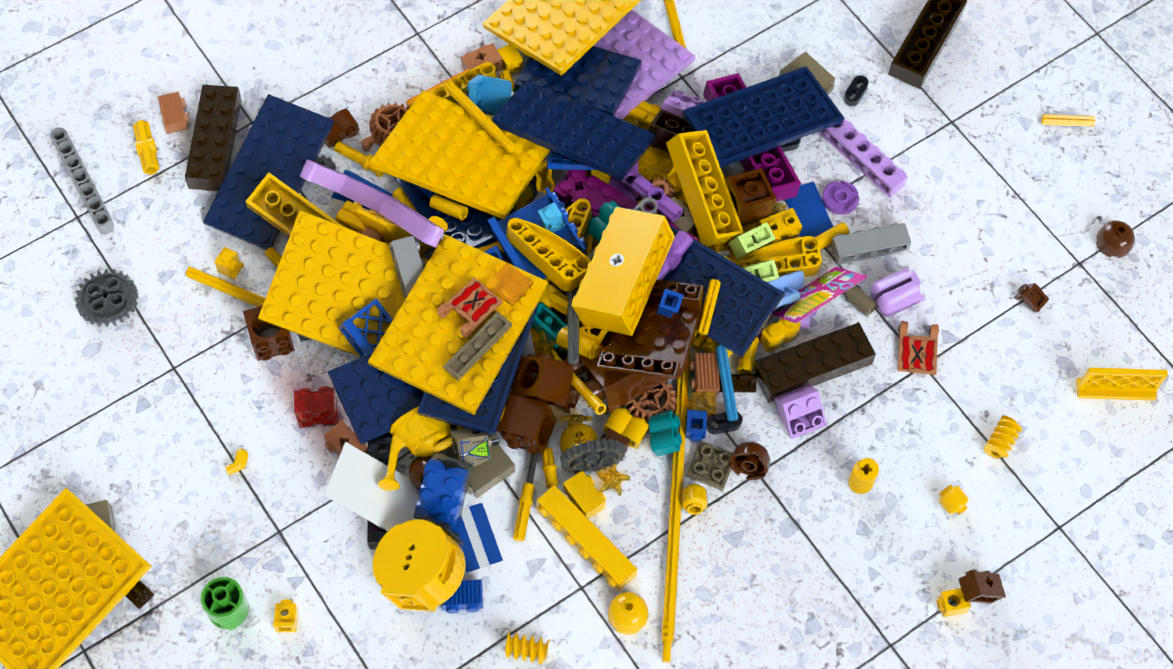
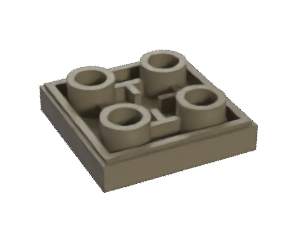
(710, 466)

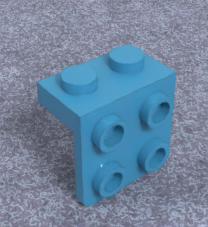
(489, 92)

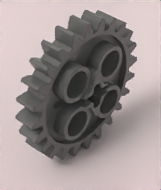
(88, 303)
(592, 456)

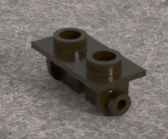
(742, 383)
(139, 595)

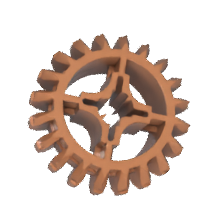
(385, 117)
(661, 390)

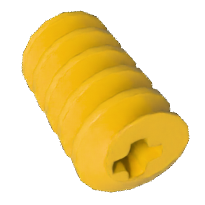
(1002, 438)
(863, 475)
(526, 648)

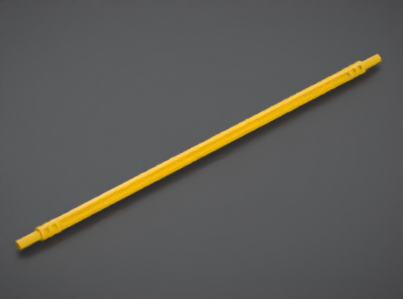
(674, 521)

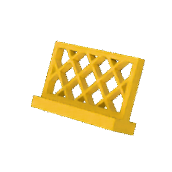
(1120, 383)

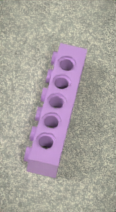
(863, 160)

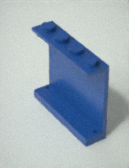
(530, 214)

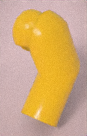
(239, 462)

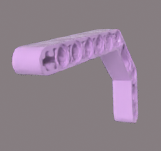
(376, 200)

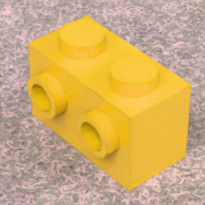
(783, 225)

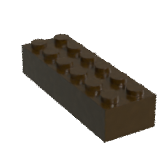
(926, 41)
(213, 137)
(814, 361)

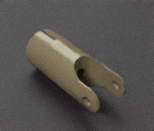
(860, 300)

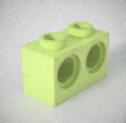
(751, 240)
(765, 270)

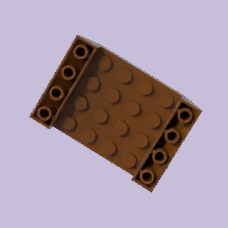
(659, 342)

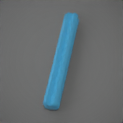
(726, 382)

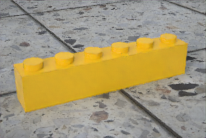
(586, 538)

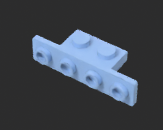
(789, 285)

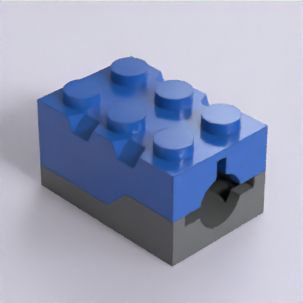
(444, 489)

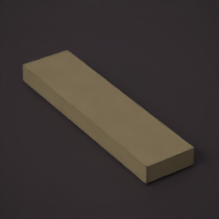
(477, 346)

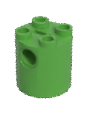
(225, 603)

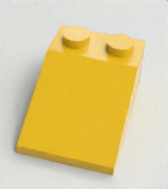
(382, 225)

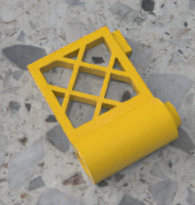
(588, 343)

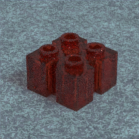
(316, 407)

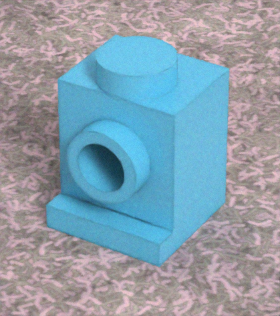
(551, 218)

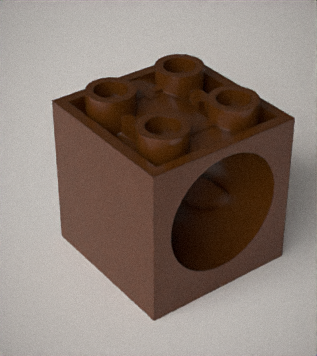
(751, 196)
(266, 347)
(543, 379)
(527, 424)

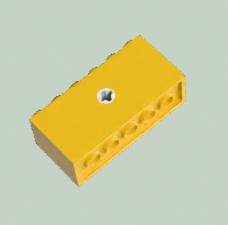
(623, 271)

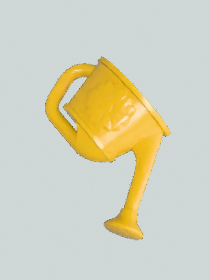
(420, 435)

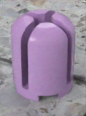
(897, 292)

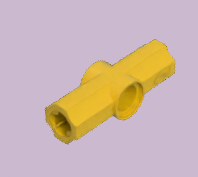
(146, 147)
(555, 299)

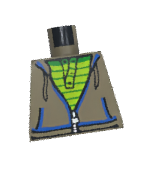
(472, 445)

